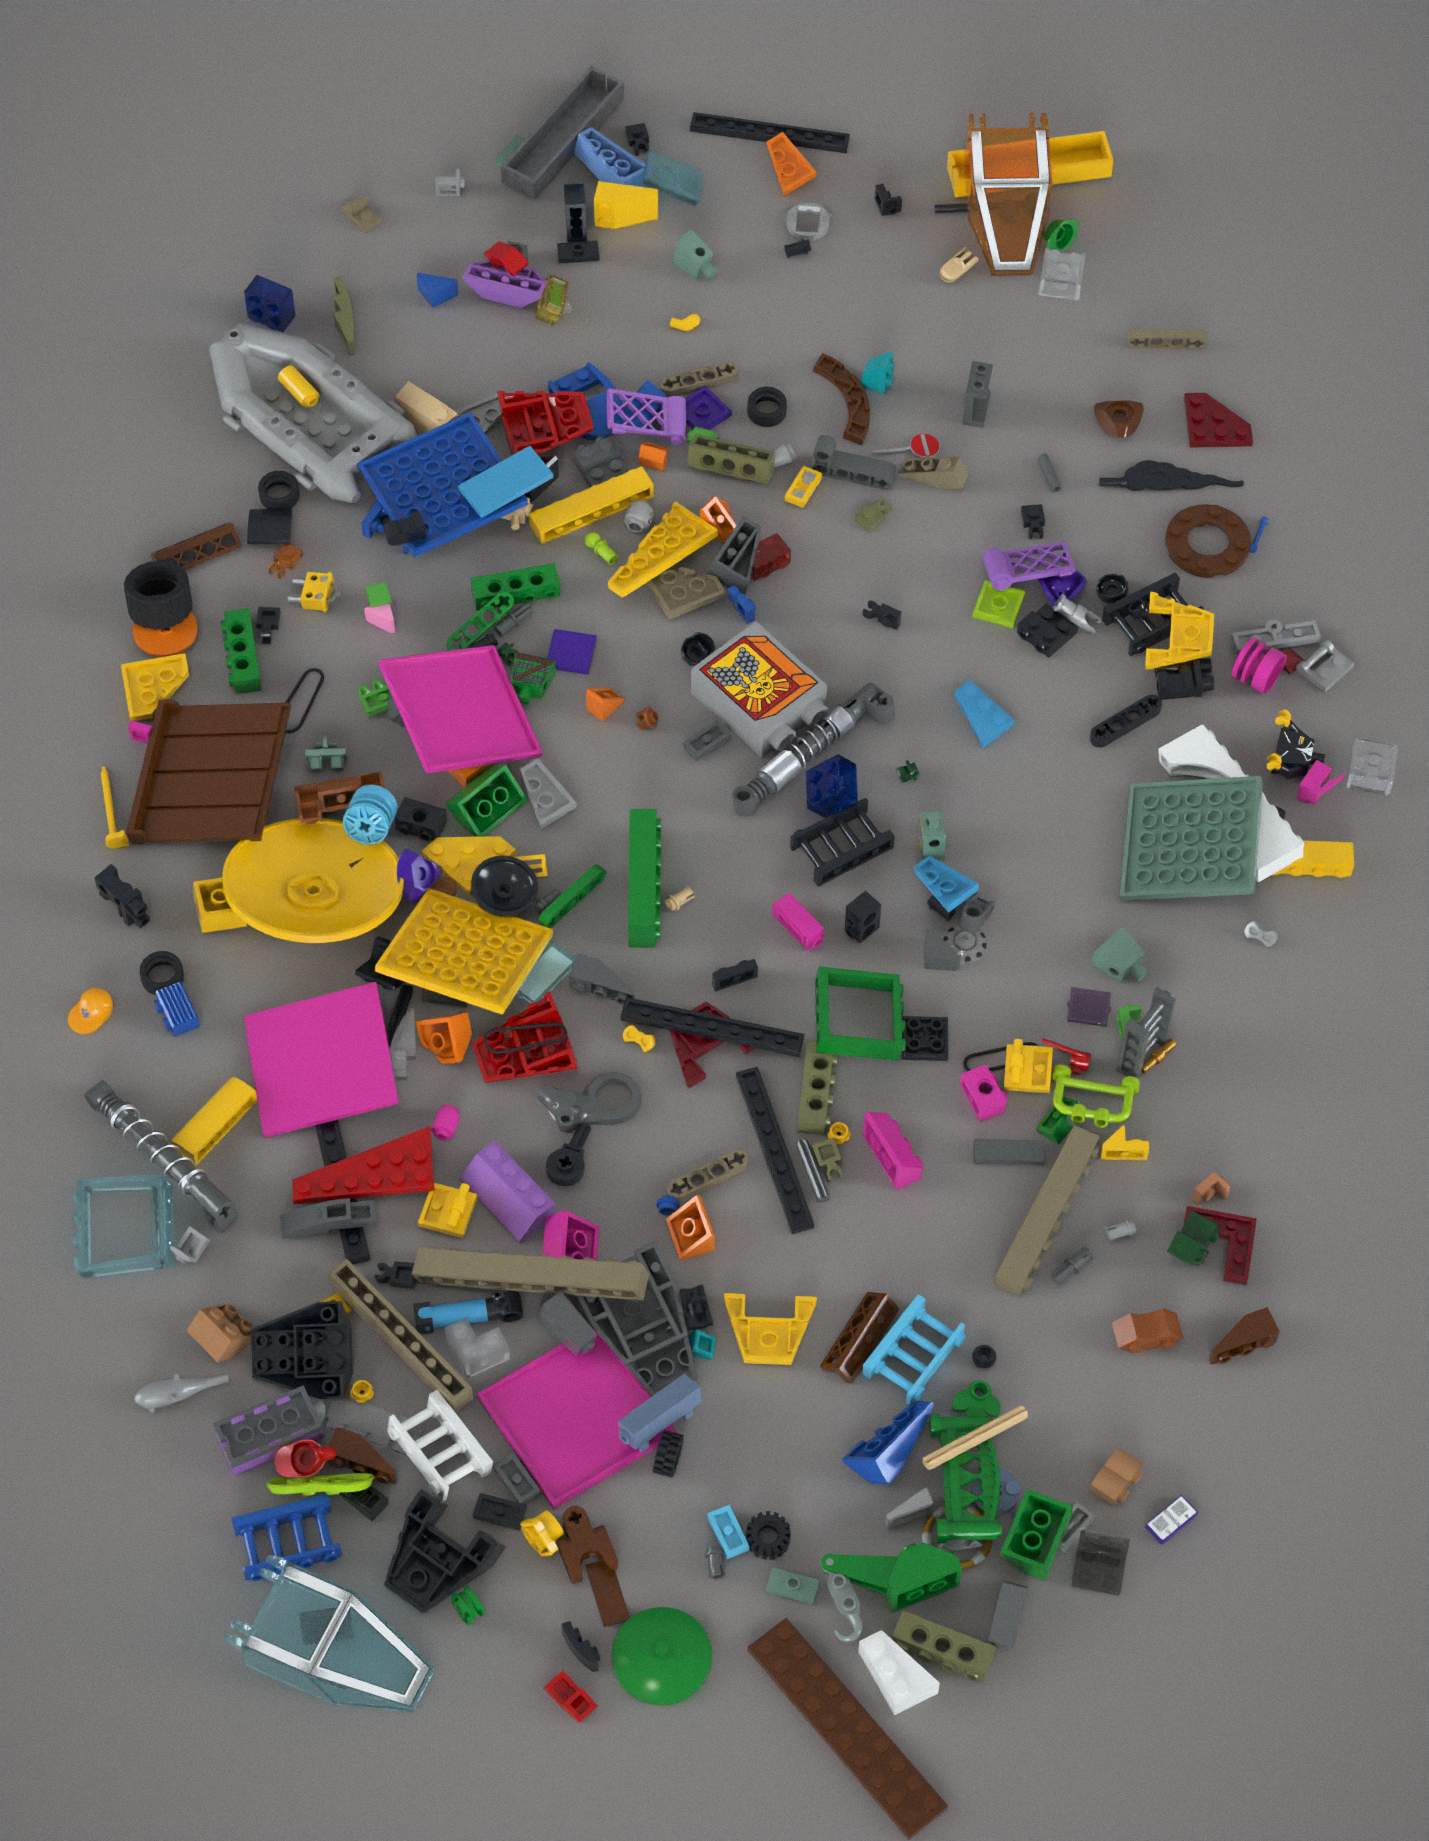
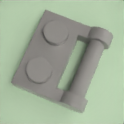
(1330, 671)

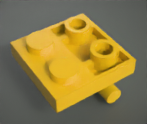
(1028, 1068)
(448, 1210)

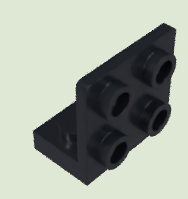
(367, 970)

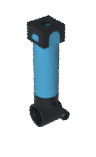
(501, 1306)

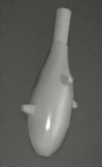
(174, 1389)

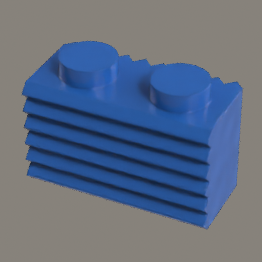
(177, 1009)

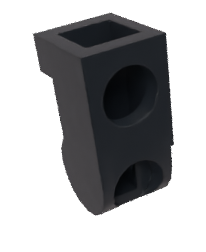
(405, 530)

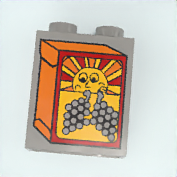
(759, 690)

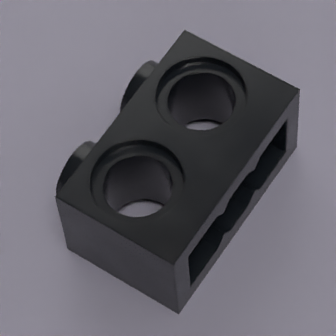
(862, 917)

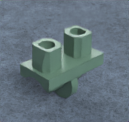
(316, 755)

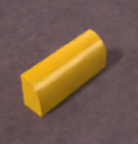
(215, 1119)

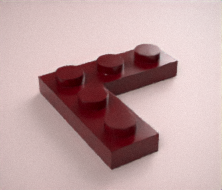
(1240, 1232)

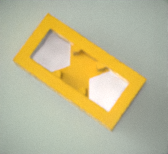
(803, 486)

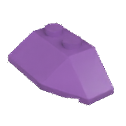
(503, 288)

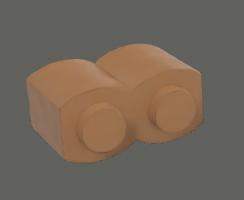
(1116, 1477)

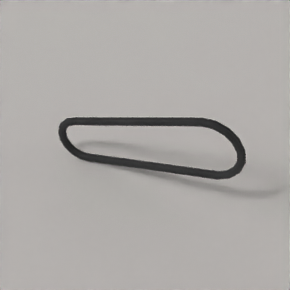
(312, 699)
(527, 1046)

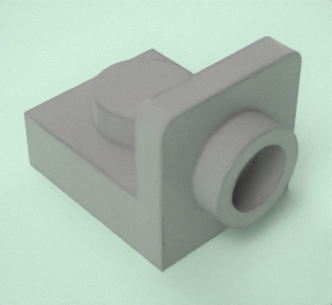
(450, 185)

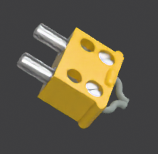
(316, 591)

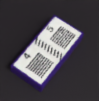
(1171, 1519)

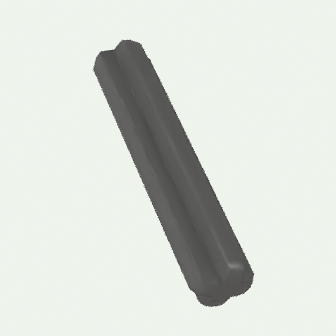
(812, 1170)

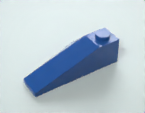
(888, 1451)

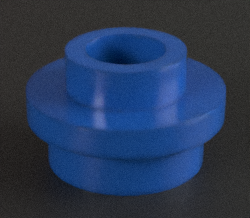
(667, 1205)

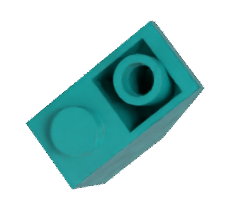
(878, 373)

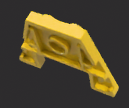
(1189, 635)
(769, 1339)

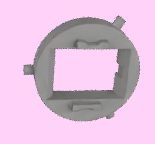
(804, 208)

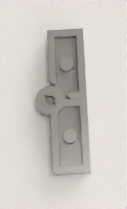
(1279, 637)

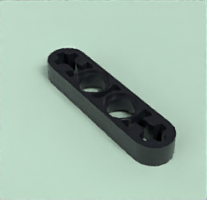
(1123, 718)

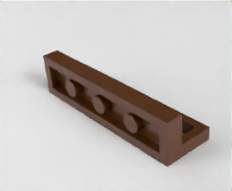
(199, 540)
(864, 1336)

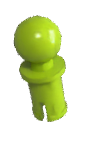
(601, 548)

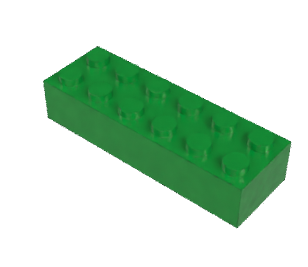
(644, 878)

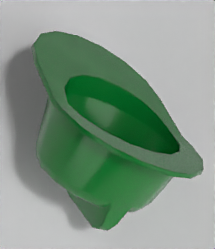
(1061, 234)

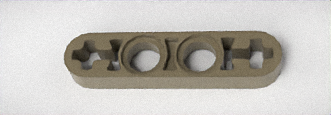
(1196, 338)
(699, 380)
(709, 1178)

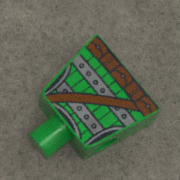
(531, 676)

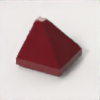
(1291, 660)

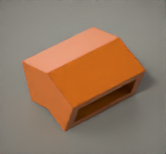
(653, 456)

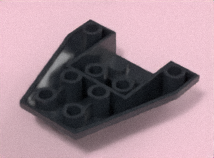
(306, 1349)

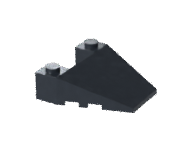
(432, 1564)

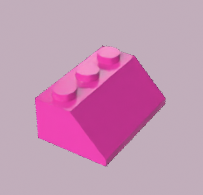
(891, 1149)
(570, 1236)

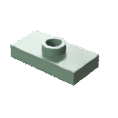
(792, 1586)

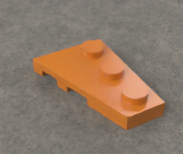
(789, 164)

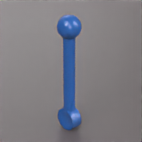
(1253, 548)

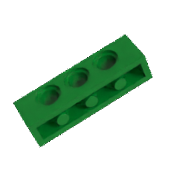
(532, 584)
(244, 664)

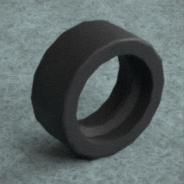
(767, 394)
(278, 478)
(160, 958)

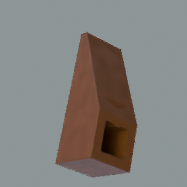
(1250, 1333)
(359, 1456)

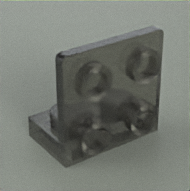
(1100, 1562)

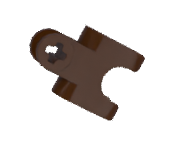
(584, 1543)

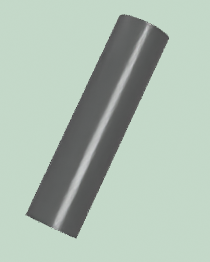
(1049, 472)

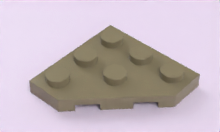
(684, 590)

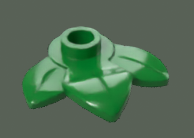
(976, 1405)

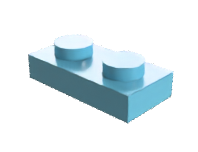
(728, 1531)

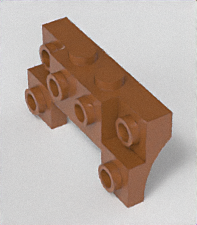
(331, 795)

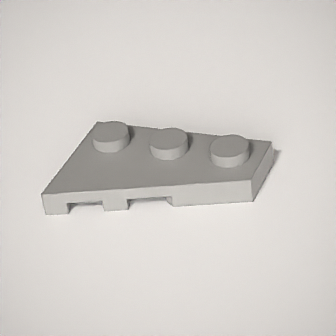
(545, 793)

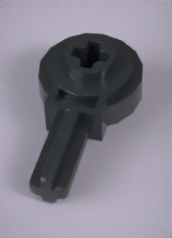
(567, 1164)

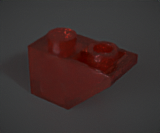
(770, 556)

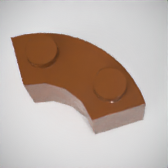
(1147, 1331)

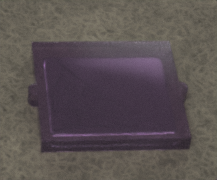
(1089, 1006)

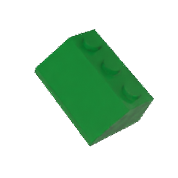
(487, 800)
(1036, 1534)

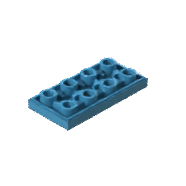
(505, 481)

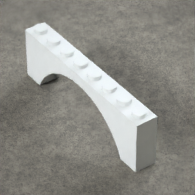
(1202, 756)

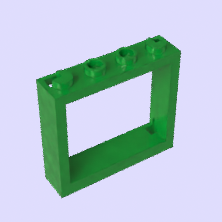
(851, 1045)

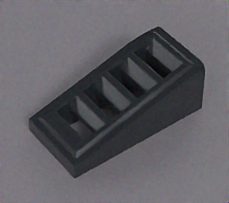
(372, 1511)

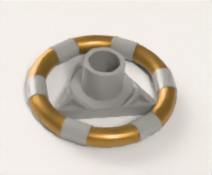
(958, 1545)

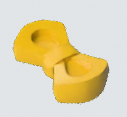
(646, 1041)

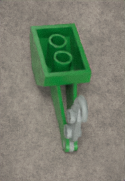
(905, 1579)

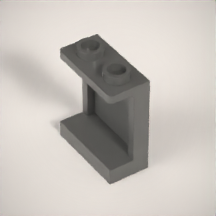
(977, 394)

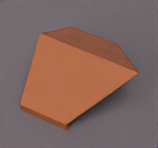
(719, 516)

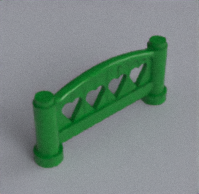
(958, 1522)

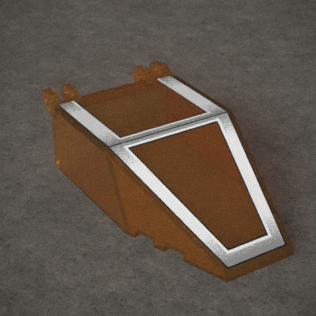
(1008, 192)

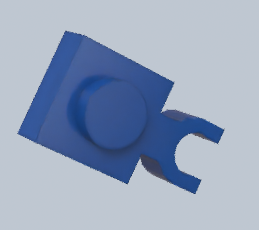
(744, 606)

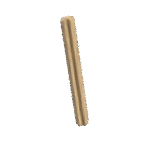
(975, 1437)

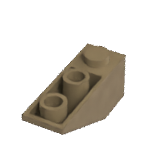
(936, 471)

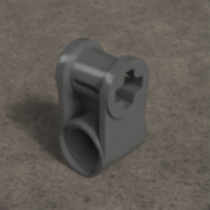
(975, 913)

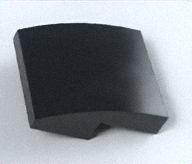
(269, 526)

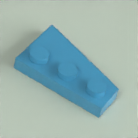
(985, 716)

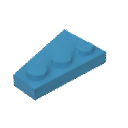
(945, 883)

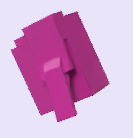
(1316, 783)

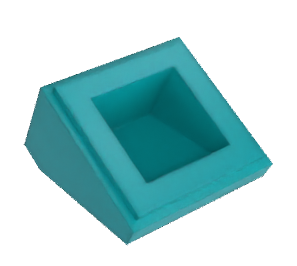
(702, 1344)

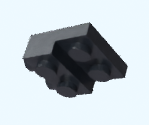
(1046, 630)

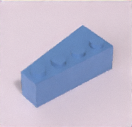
(608, 160)

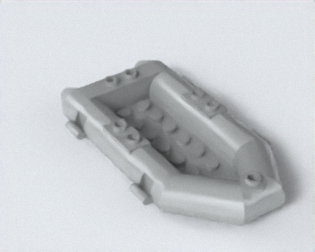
(316, 440)

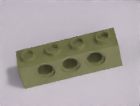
(724, 451)
(811, 1120)
(957, 1643)

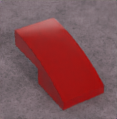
(570, 1697)

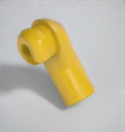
(685, 324)

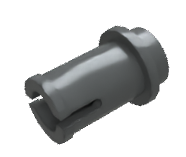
(542, 904)
(715, 1562)

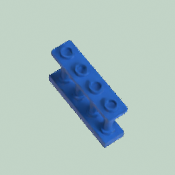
(293, 1514)

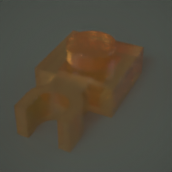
(286, 557)

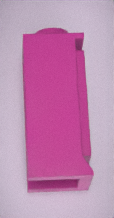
(798, 921)

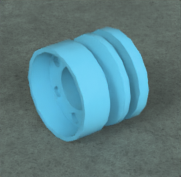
(370, 814)

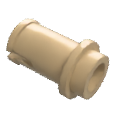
(674, 901)

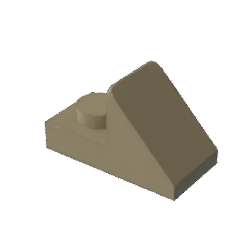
(361, 213)

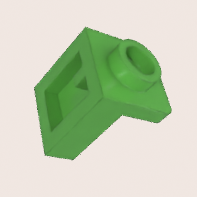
(1125, 1014)

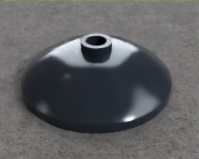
(508, 876)

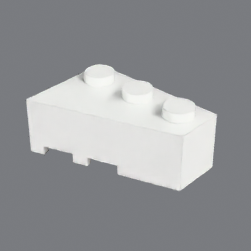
(896, 1673)

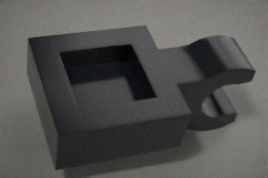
(886, 615)
(268, 620)

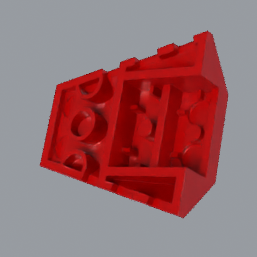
(543, 419)
(530, 1061)

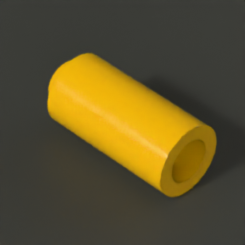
(298, 386)

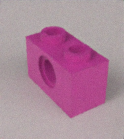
(984, 1105)

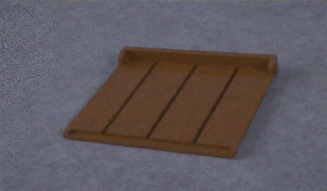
(208, 772)

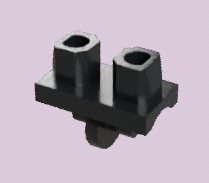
(696, 1308)

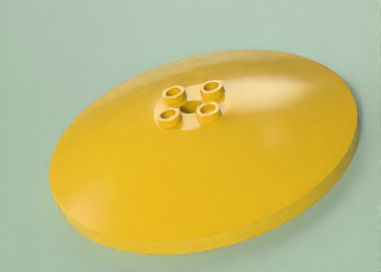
(272, 881)

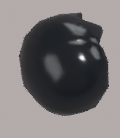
(1112, 588)
(697, 648)

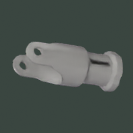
(1076, 613)

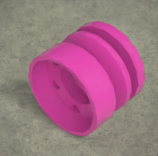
(1256, 664)

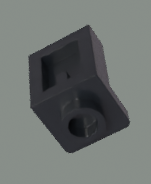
(885, 203)

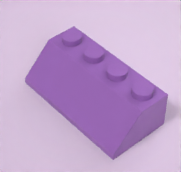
(508, 1191)

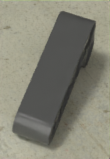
(850, 466)

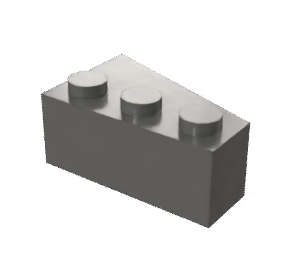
(736, 557)

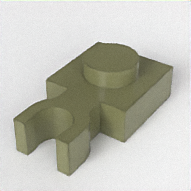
(871, 515)
(827, 1155)

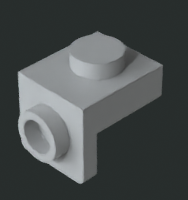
(190, 1246)

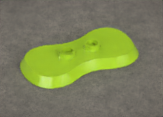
(320, 1483)

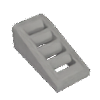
(914, 1508)

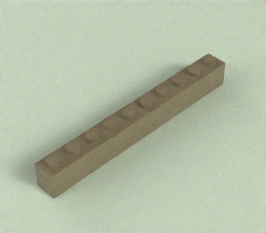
(531, 1273)

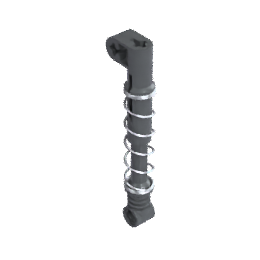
(194, 1182)

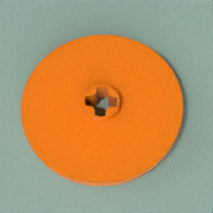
(167, 643)

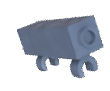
(659, 1412)

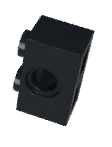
(412, 811)

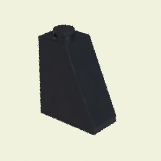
(575, 212)

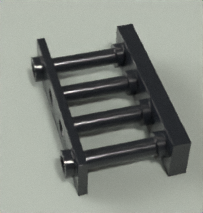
(1118, 610)
(847, 860)

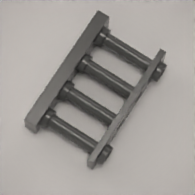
(1142, 1035)

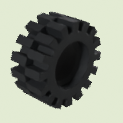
(668, 1453)
(768, 1521)

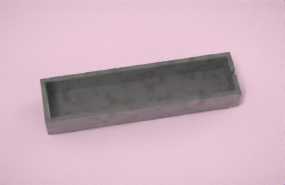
(555, 137)

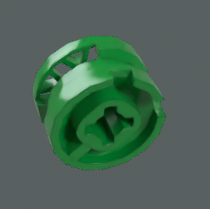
(467, 1605)

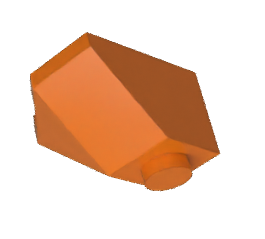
(446, 1036)

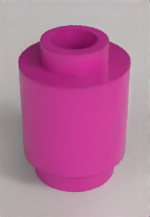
(445, 1122)

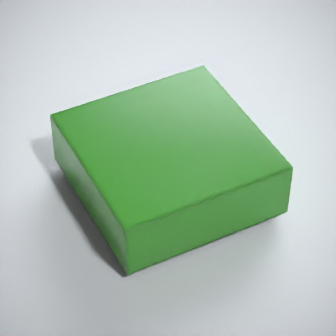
(378, 594)

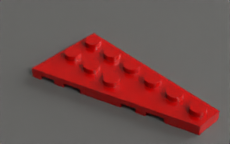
(388, 1169)

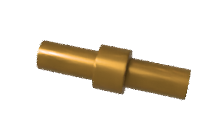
(1158, 1055)

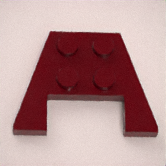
(691, 1047)

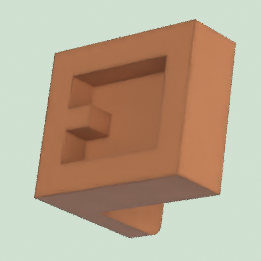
(1210, 1186)

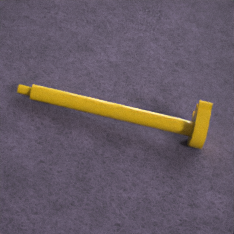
(114, 838)

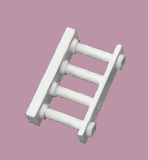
(450, 1425)

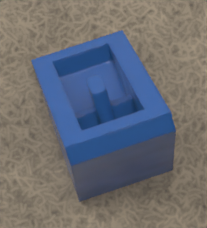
(436, 288)

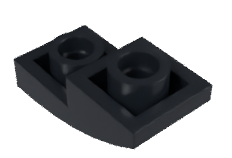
(581, 1649)

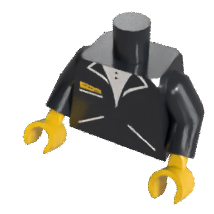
(1293, 750)

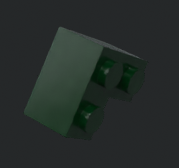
(1194, 1239)

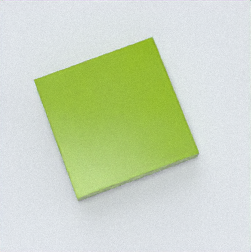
(999, 606)

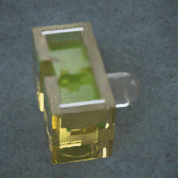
(553, 301)

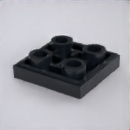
(925, 1038)

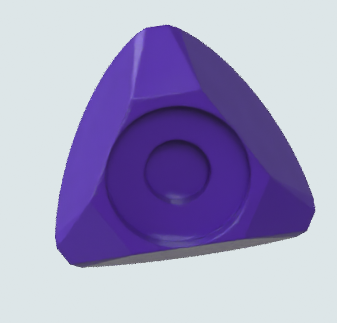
(1068, 585)
(417, 873)

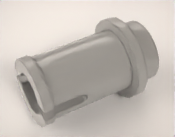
(1120, 1230)

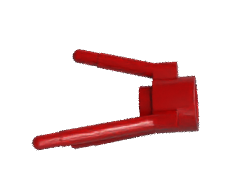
(1079, 1059)

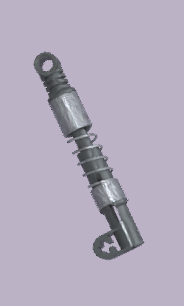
(832, 726)

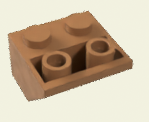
(221, 1331)

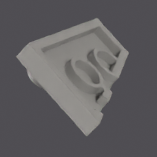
(484, 411)

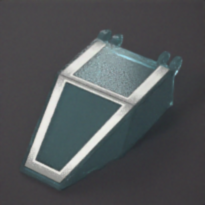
(330, 1643)

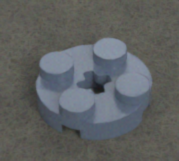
(1009, 1492)

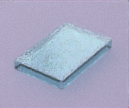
(672, 177)

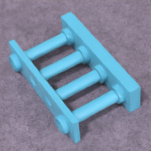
(903, 1329)

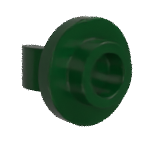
(504, 651)
(907, 772)

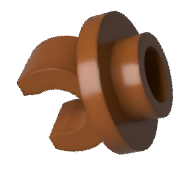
(649, 718)

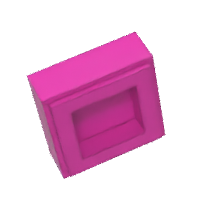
(139, 731)

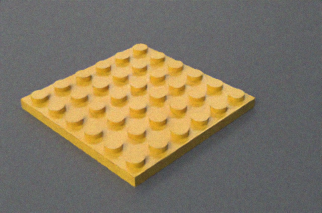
(464, 951)

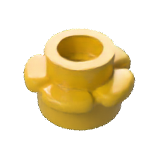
(842, 1128)
(361, 1385)

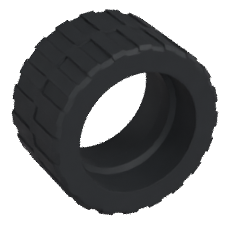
(153, 579)

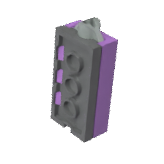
(262, 1430)

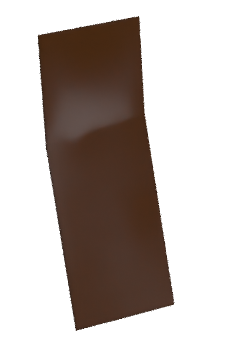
(607, 1594)

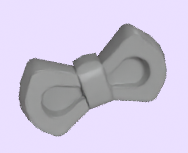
(1253, 930)

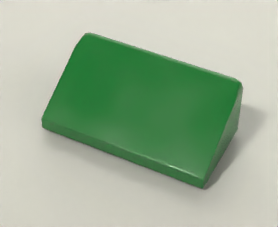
(1056, 1124)

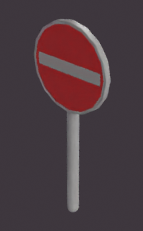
(921, 445)

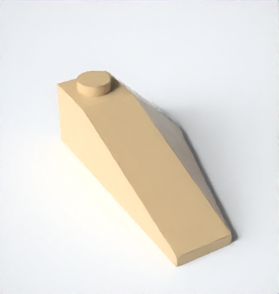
(423, 409)

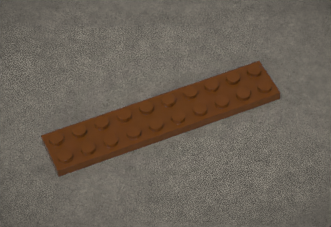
(847, 1728)

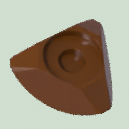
(1119, 417)

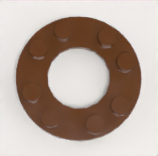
(1207, 565)

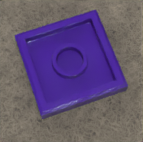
(705, 409)
(572, 651)

